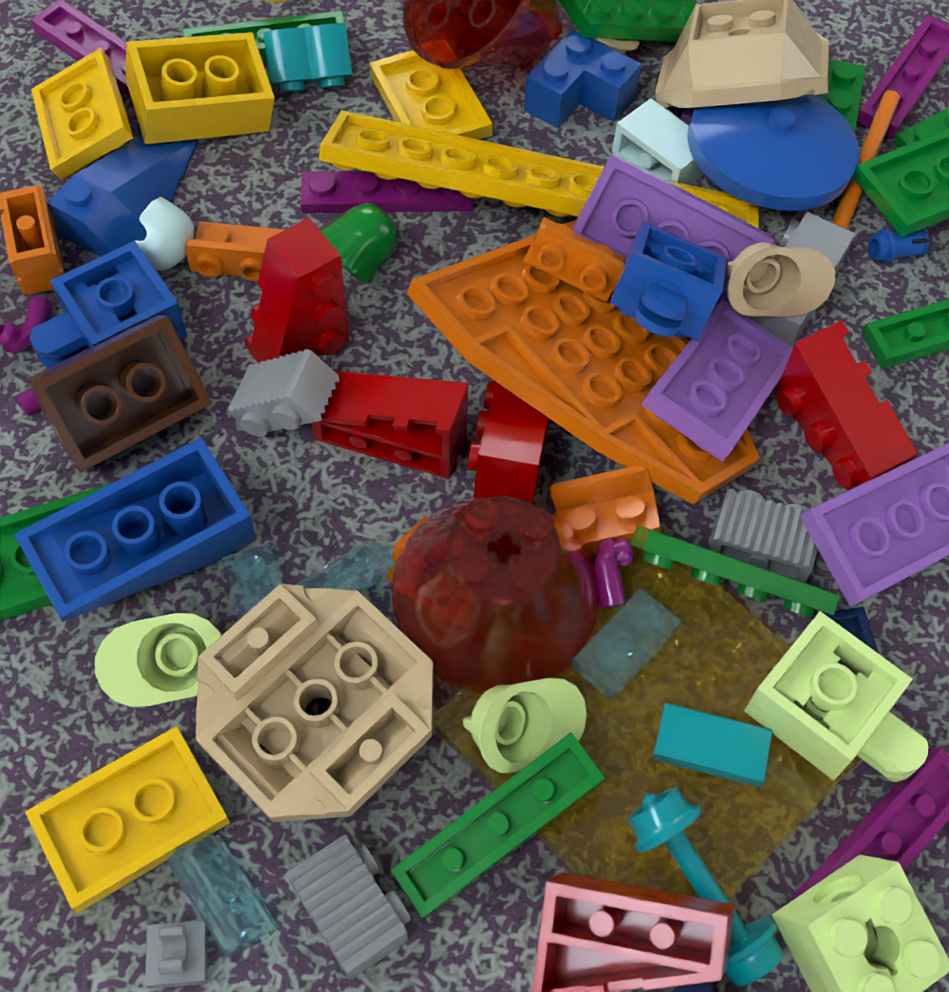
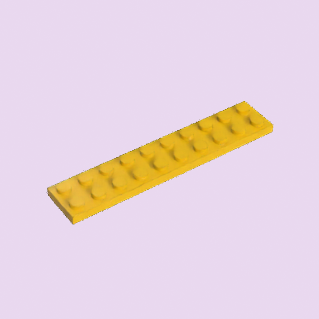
(479, 166)

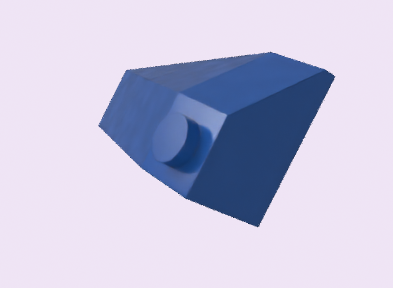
(105, 200)

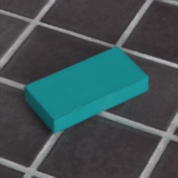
(712, 745)

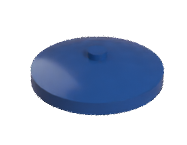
(776, 151)

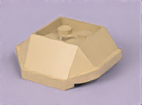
(743, 56)
(279, 660)

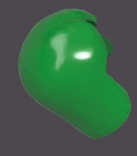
(363, 239)

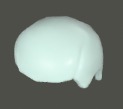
(166, 234)

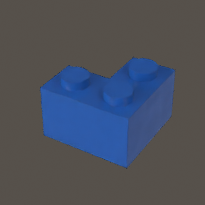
(581, 74)

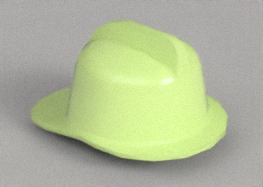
(154, 659)
(524, 721)

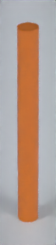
(868, 151)

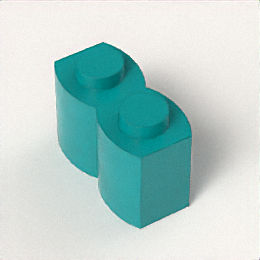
(308, 56)

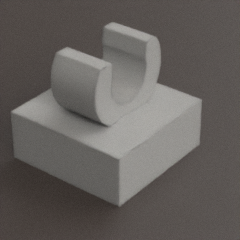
(176, 954)

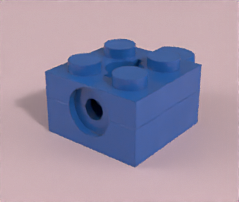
(669, 283)
(96, 298)

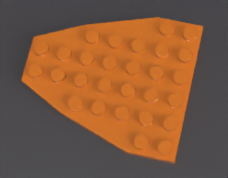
(573, 363)

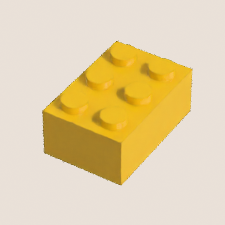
(198, 87)

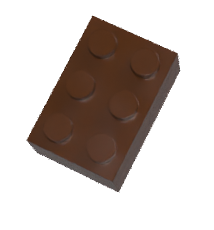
(119, 392)

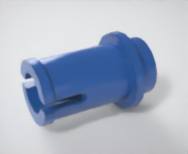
(889, 245)

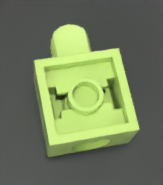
(855, 692)
(835, 939)

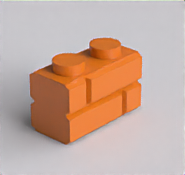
(31, 239)

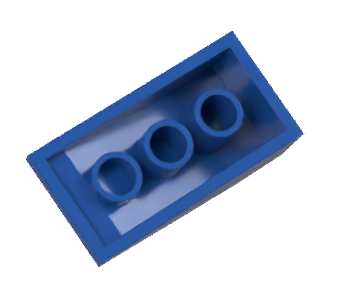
(138, 532)

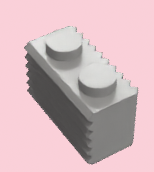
(283, 393)
(764, 534)
(349, 906)

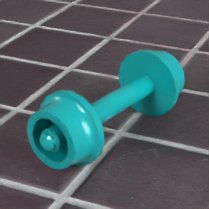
(662, 820)

